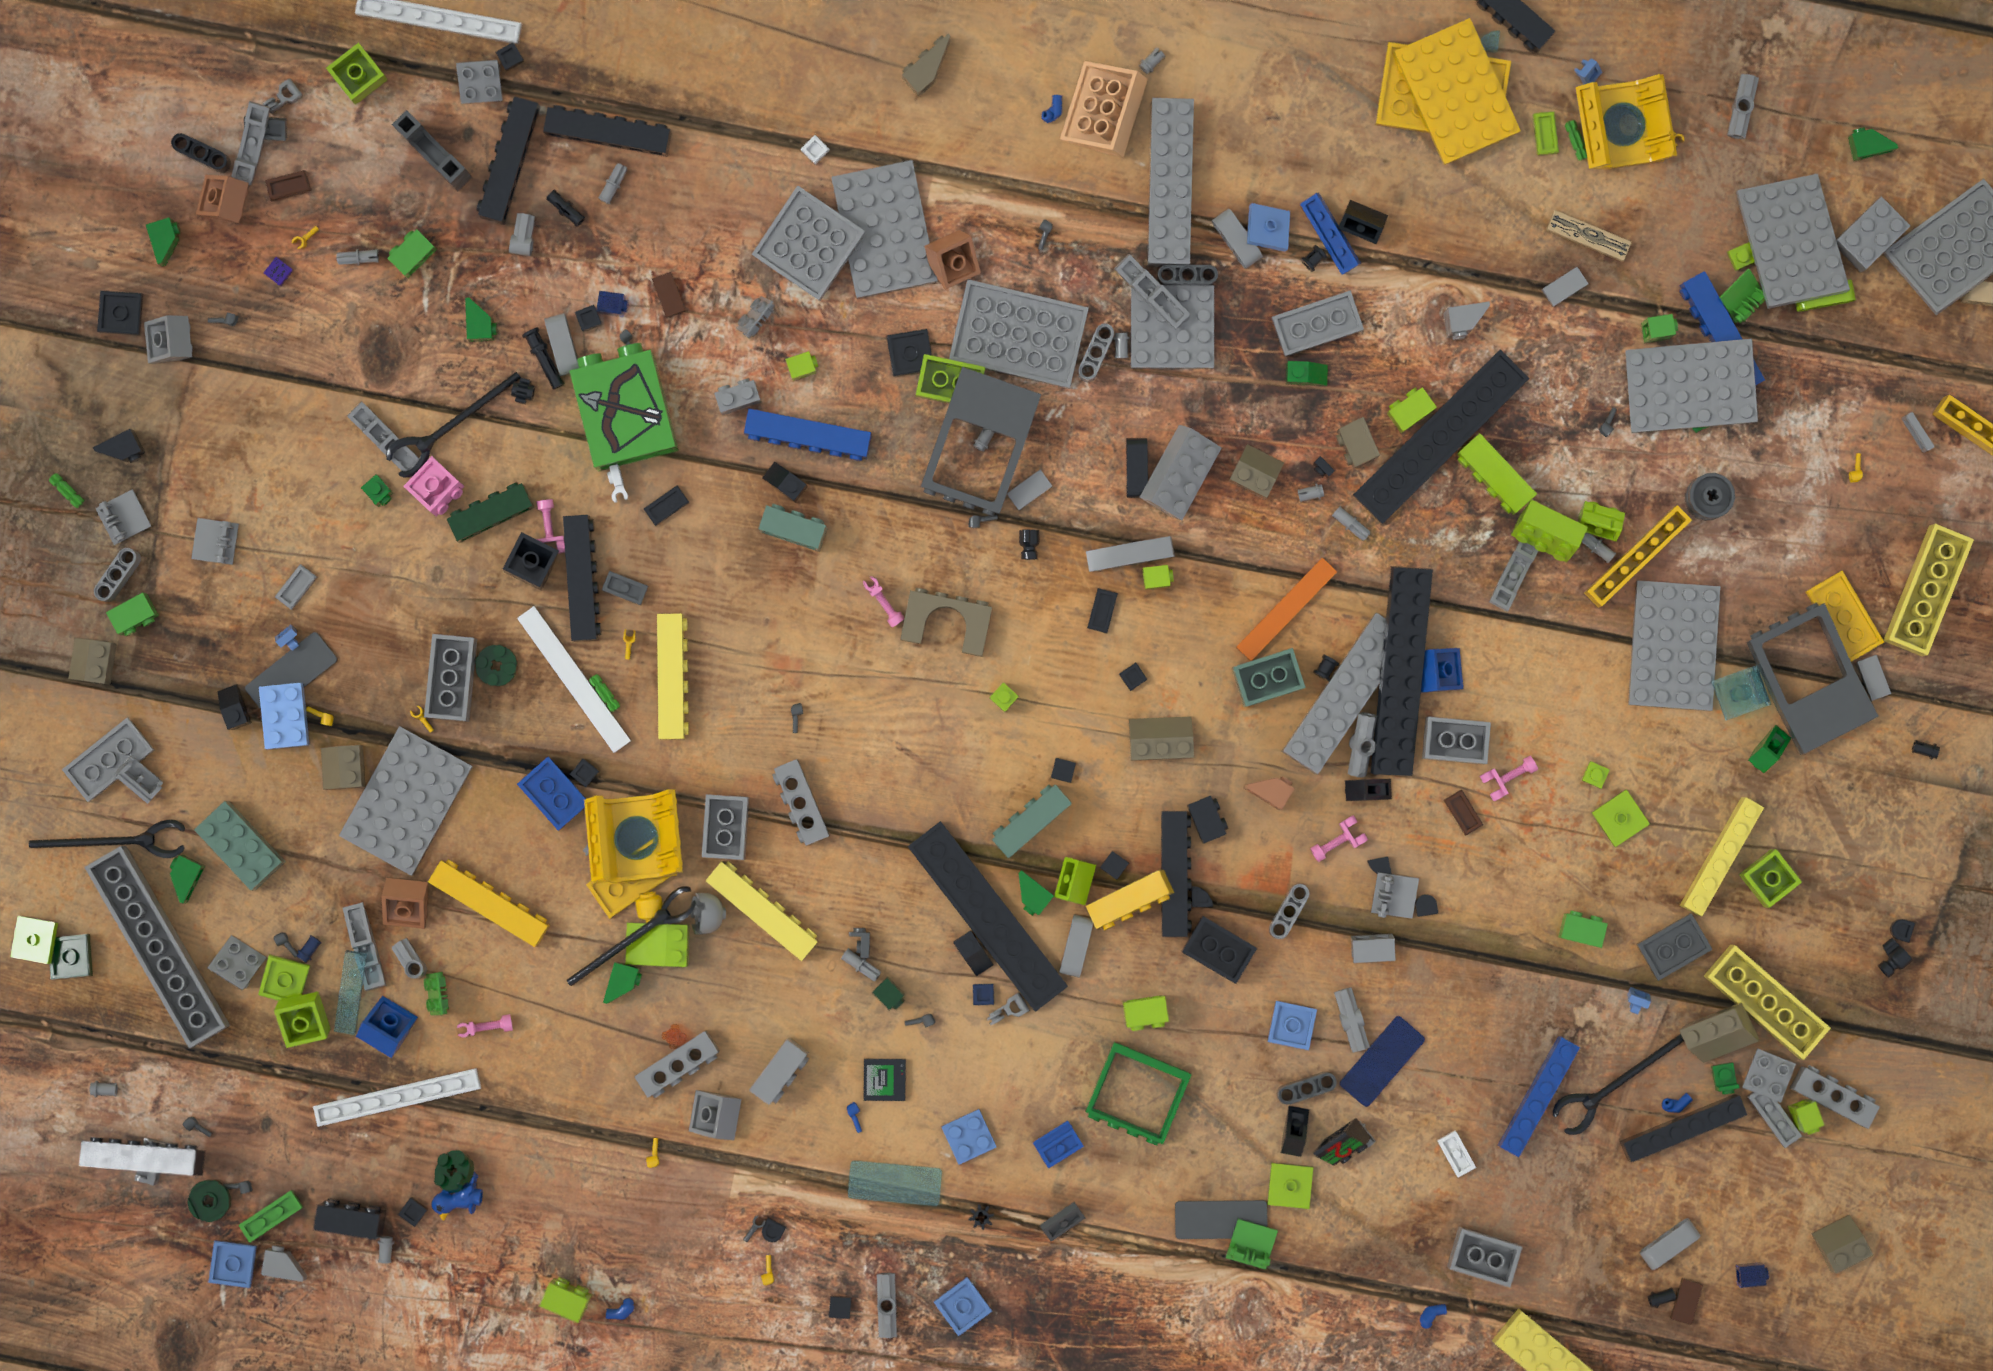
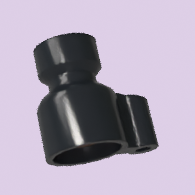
(1029, 541)
(1897, 958)

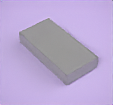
(1564, 286)
(1917, 432)
(1029, 490)
(296, 587)
(1873, 677)

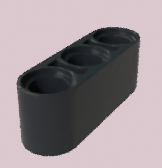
(192, 148)
(1136, 466)

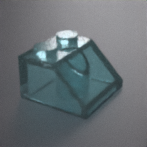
(1741, 692)

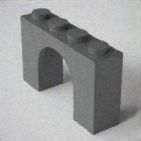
(431, 151)

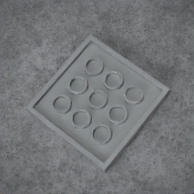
(808, 243)
(1160, 345)

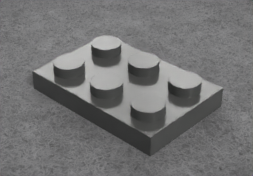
(1674, 946)

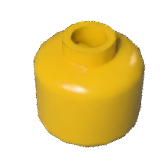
(648, 905)

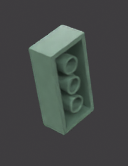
(1031, 821)
(239, 845)

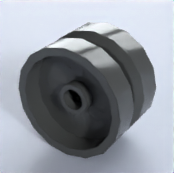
(1722, 496)

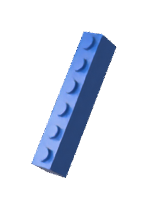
(1711, 313)
(807, 433)
(1538, 1096)

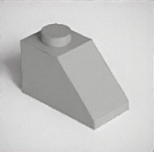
(282, 1264)

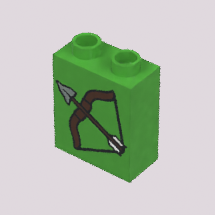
(623, 407)

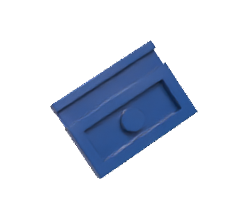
(1058, 1144)

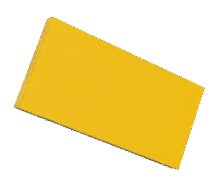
(1847, 614)
(618, 896)

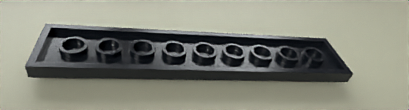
(1441, 436)
(1401, 670)
(987, 916)

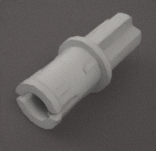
(613, 183)
(357, 257)
(1351, 523)
(1598, 547)
(861, 965)

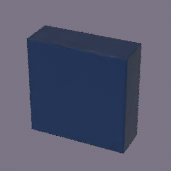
(983, 994)

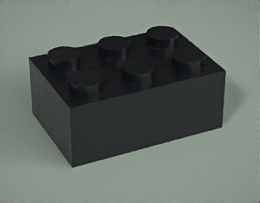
(1219, 949)
(350, 1219)

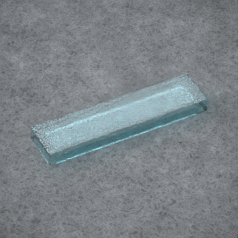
(350, 992)

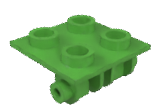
(1742, 297)
(434, 1003)
(1251, 1244)

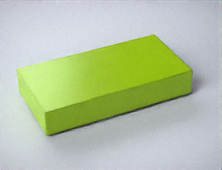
(1545, 133)

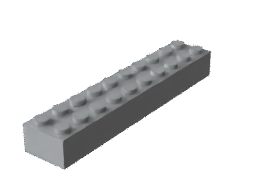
(157, 946)

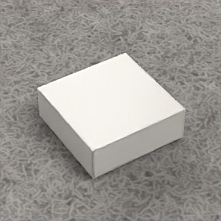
(815, 149)

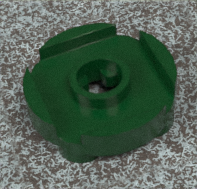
(494, 677)
(445, 1166)
(221, 1201)

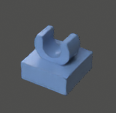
(1589, 72)
(287, 637)
(1638, 999)

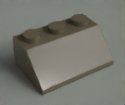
(1161, 738)
(1719, 1033)

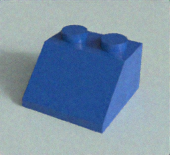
(1442, 670)
(386, 1026)

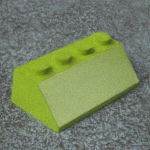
(1496, 474)

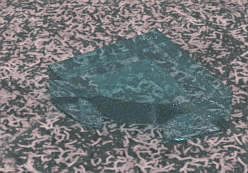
(1491, 41)

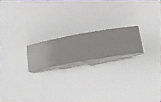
(1151, 291)
(381, 436)
(1130, 554)
(364, 942)

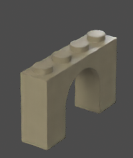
(921, 605)

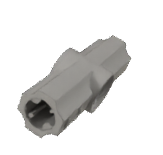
(1740, 119)
(1363, 735)
(1351, 1019)
(886, 1318)

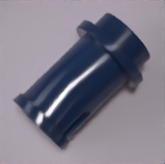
(308, 949)

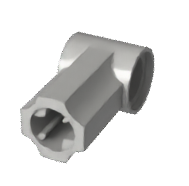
(522, 241)
(408, 957)

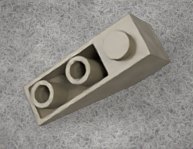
(924, 72)

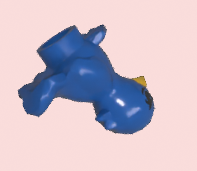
(468, 1197)

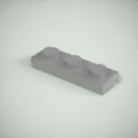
(1775, 1119)

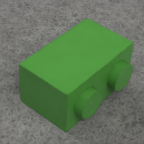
(411, 253)
(1659, 328)
(132, 614)
(1583, 930)

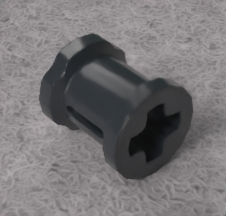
(1313, 258)
(1326, 667)

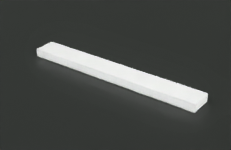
(440, 19)
(574, 679)
(397, 1097)

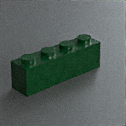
(490, 513)

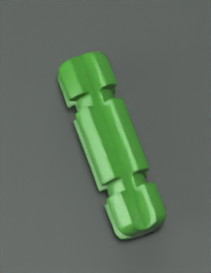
(1576, 139)
(66, 490)
(604, 692)

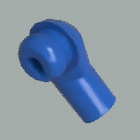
(1053, 112)
(1676, 1106)
(622, 1312)
(1430, 1313)

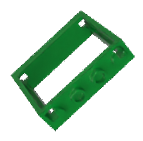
(1132, 1129)

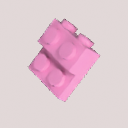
(434, 487)

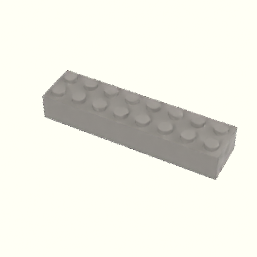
(1170, 182)
(1340, 700)

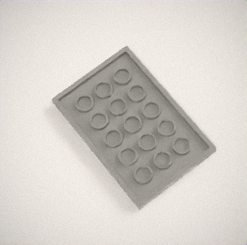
(890, 211)
(1792, 241)
(1949, 250)
(1018, 333)
(1691, 386)
(1674, 645)
(406, 801)

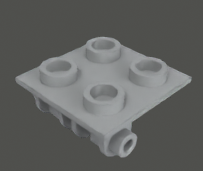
(479, 81)
(759, 308)
(123, 517)
(215, 541)
(1394, 895)
(236, 963)
(1768, 1075)

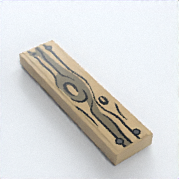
(1588, 236)

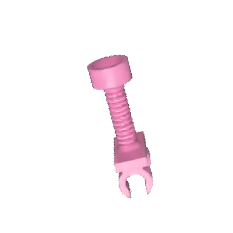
(545, 506)
(894, 617)
(1528, 766)
(1320, 851)
(504, 1023)

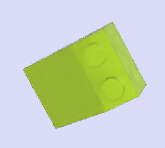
(660, 946)

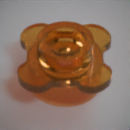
(673, 1042)

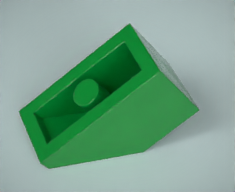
(1869, 143)
(163, 239)
(478, 323)
(1306, 373)
(1769, 749)
(185, 876)
(1033, 894)
(621, 981)

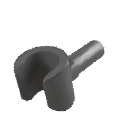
(1045, 226)
(230, 319)
(625, 337)
(1605, 429)
(974, 521)
(796, 710)
(281, 939)
(927, 1020)
(191, 1122)
(244, 1186)
(753, 1229)

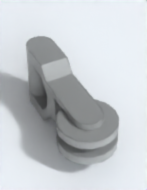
(283, 100)
(995, 1017)

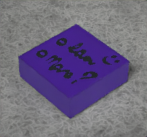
(278, 271)

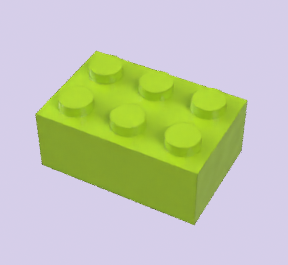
(940, 376)
(1549, 531)

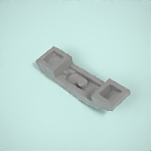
(251, 142)
(1513, 576)

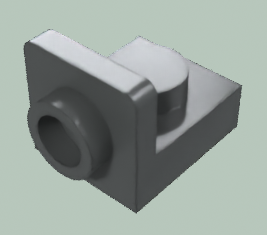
(864, 945)

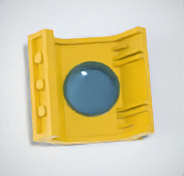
(1626, 123)
(626, 824)

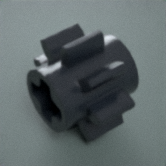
(523, 391)
(977, 1221)

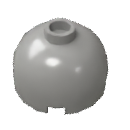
(707, 913)

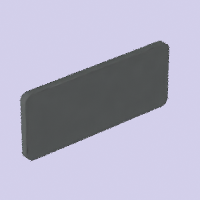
(296, 666)
(1216, 1218)

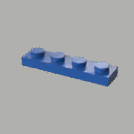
(1330, 235)

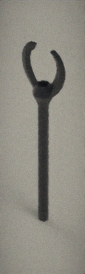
(425, 443)
(145, 840)
(661, 917)
(1592, 1100)

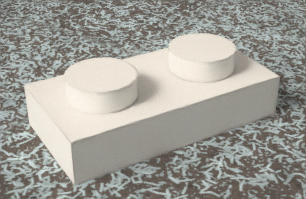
(1456, 1153)

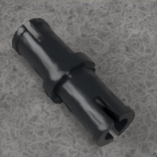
(565, 208)

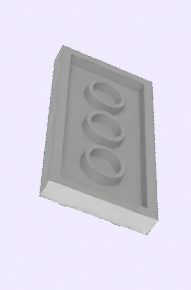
(1317, 323)
(97, 766)

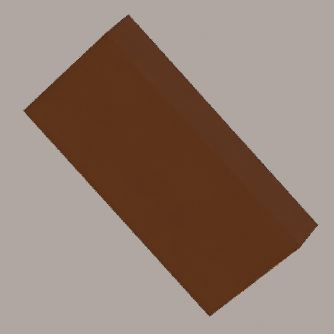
(288, 185)
(668, 294)
(1463, 812)
(1686, 1301)

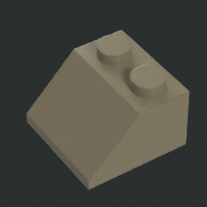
(1357, 443)
(1256, 472)
(92, 661)
(343, 767)
(1841, 1244)

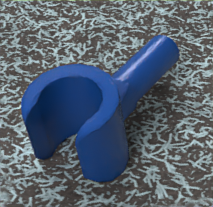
(852, 1110)

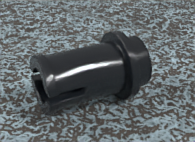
(1925, 749)
(1661, 1297)

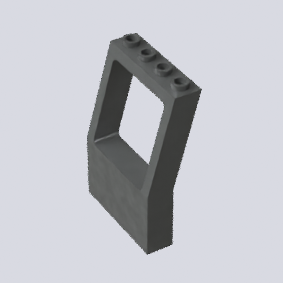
(991, 406)
(1828, 710)

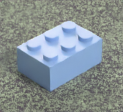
(284, 716)

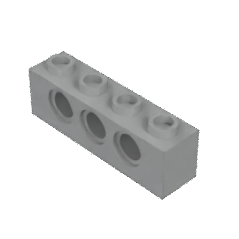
(818, 830)
(647, 1077)
(1804, 1085)

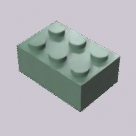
(793, 527)
(1268, 677)

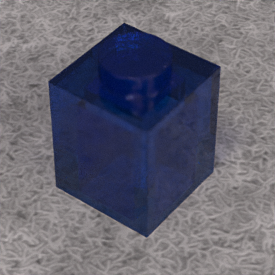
(612, 304)
(1751, 1274)

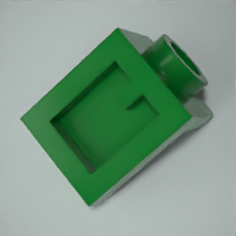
(377, 491)
(1724, 1078)

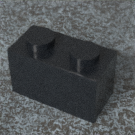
(1363, 222)
(1207, 820)

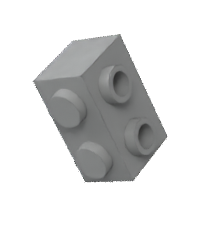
(737, 397)

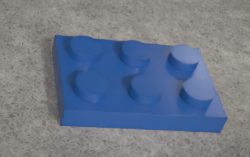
(553, 793)

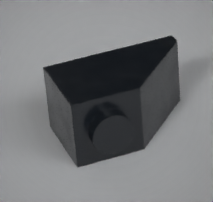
(122, 447)
(785, 482)
(233, 708)
(1368, 789)
(973, 953)
(1295, 1131)

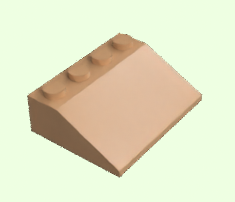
(1104, 108)

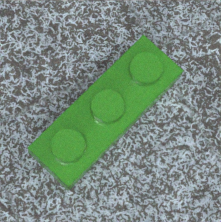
(270, 1216)

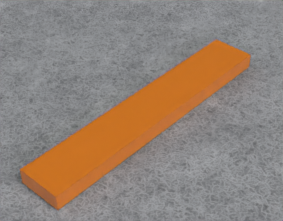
(1286, 609)

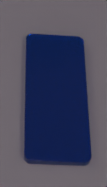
(1382, 1061)

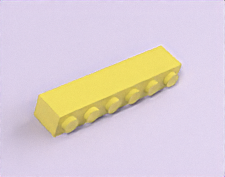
(671, 676)
(1721, 856)
(762, 910)

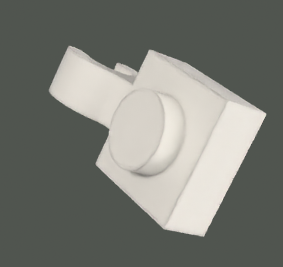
(616, 478)

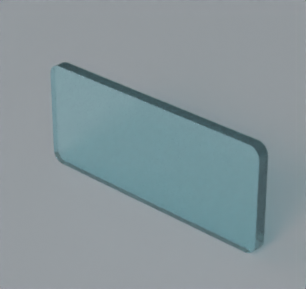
(894, 1183)

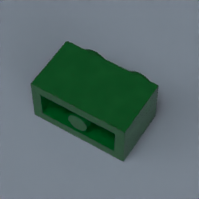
(889, 994)

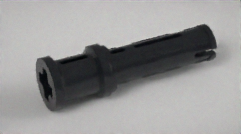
(539, 349)

